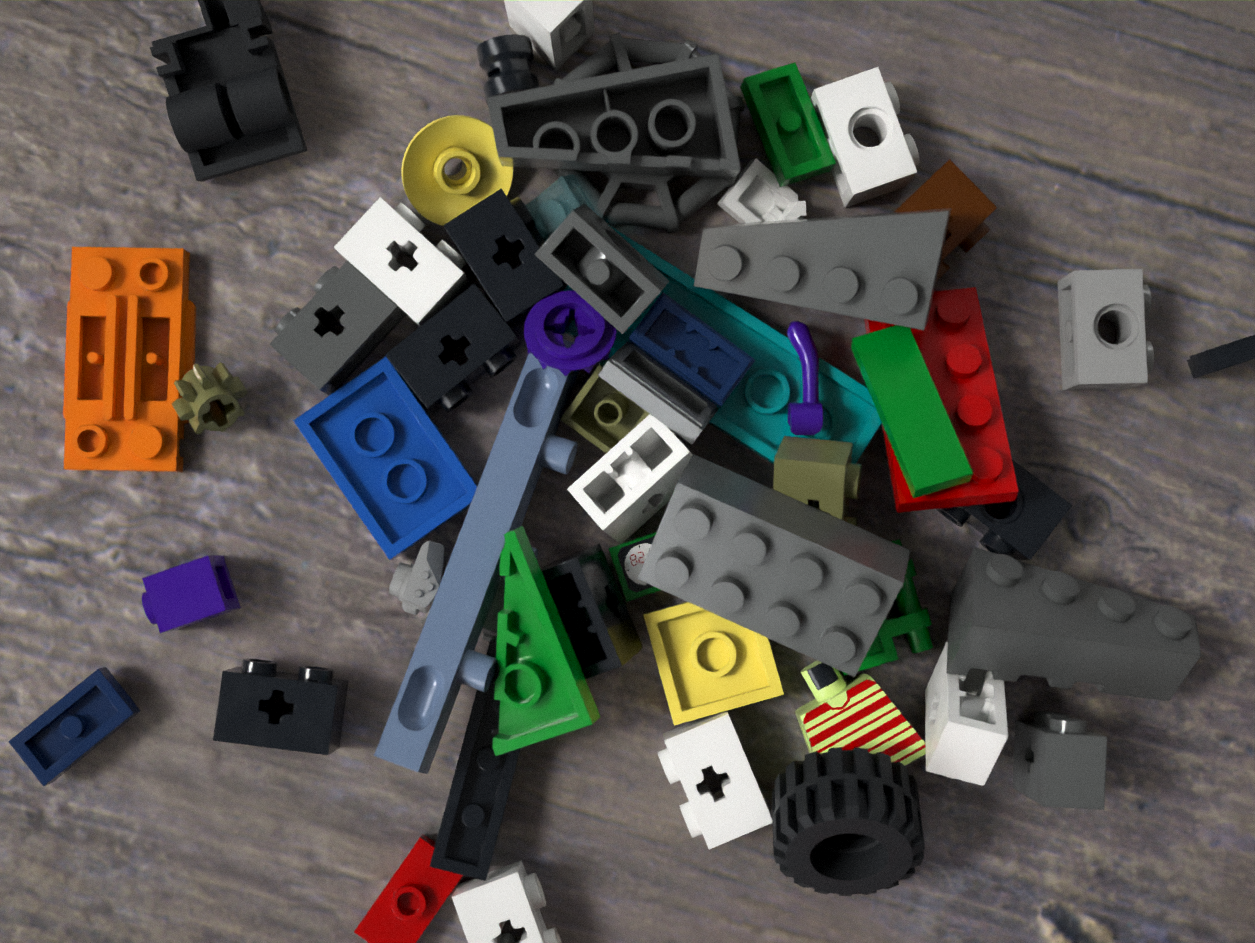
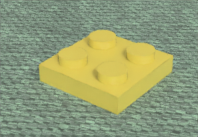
(709, 662)

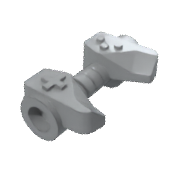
(419, 583)

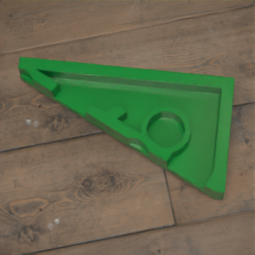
(539, 673)

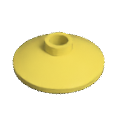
(446, 196)

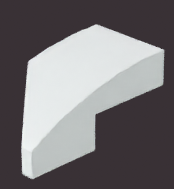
(759, 197)

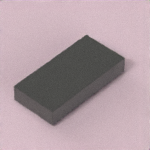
(658, 391)

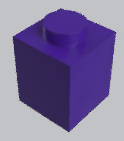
(189, 593)

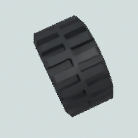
(847, 822)

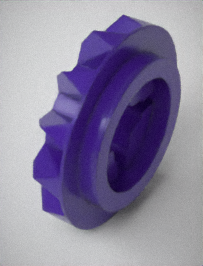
(549, 320)

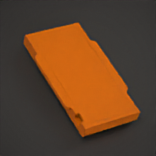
(124, 350)

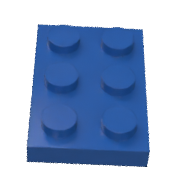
(388, 458)

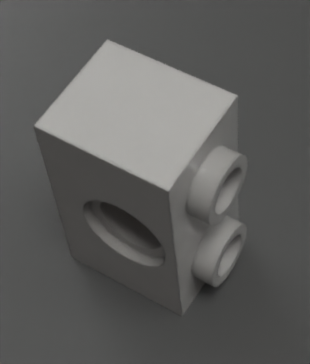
(1085, 356)

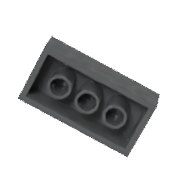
(775, 565)

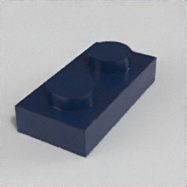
(74, 726)

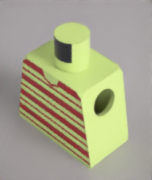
(854, 716)

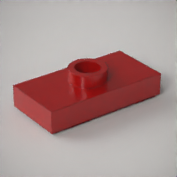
(408, 899)

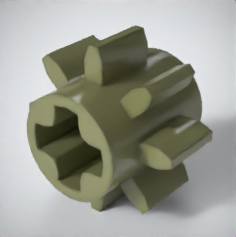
(209, 398)

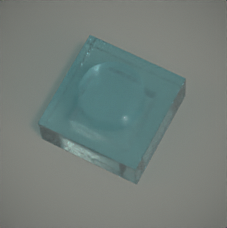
(556, 204)

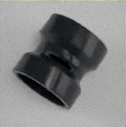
(507, 64)

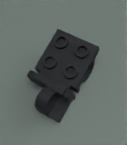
(228, 91)

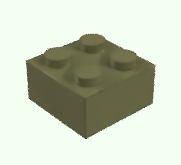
(603, 413)

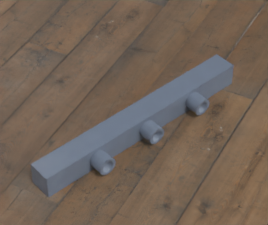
(470, 581)

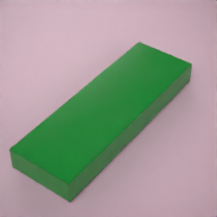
(911, 410)

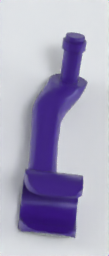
(805, 417)

